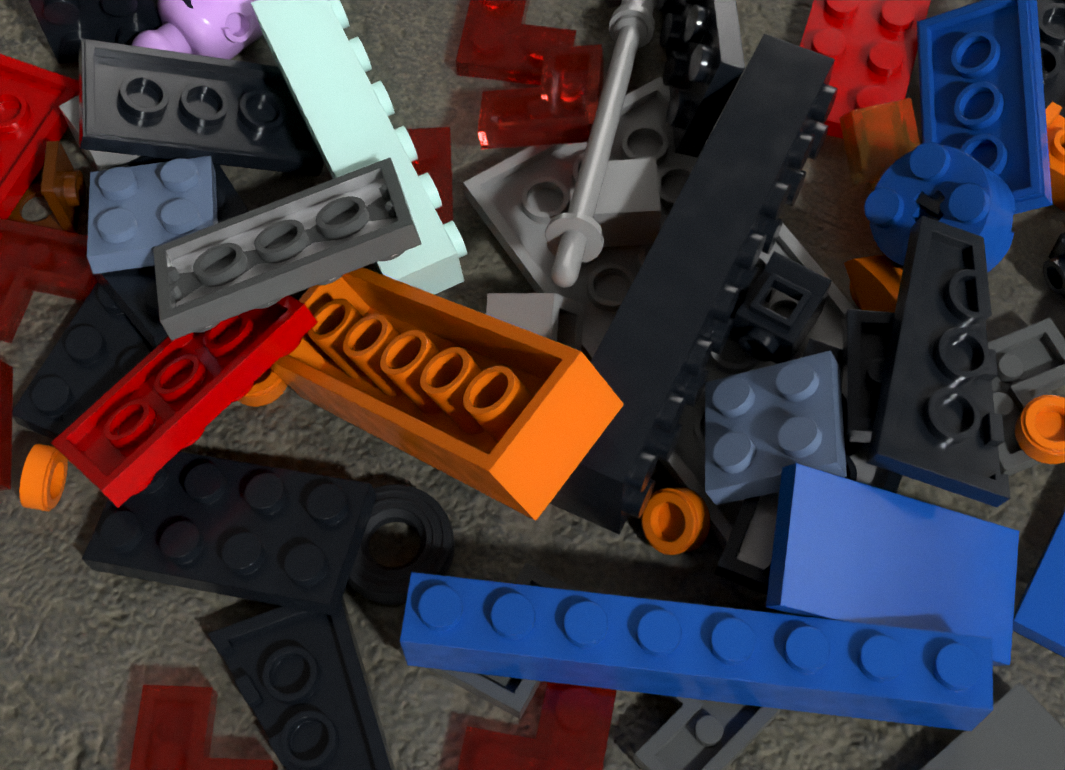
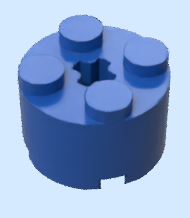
(944, 187)

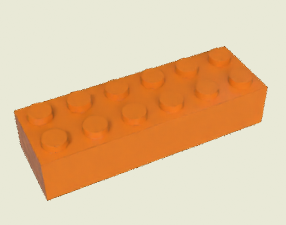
(451, 386)

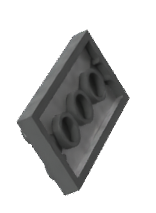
(282, 249)

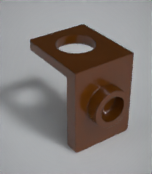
(62, 189)

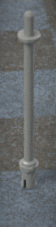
(576, 235)

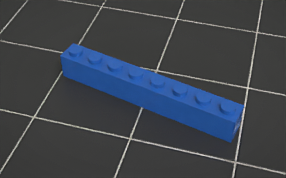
(698, 651)

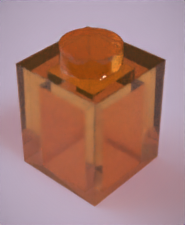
(877, 138)

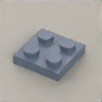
(147, 208)
(772, 421)

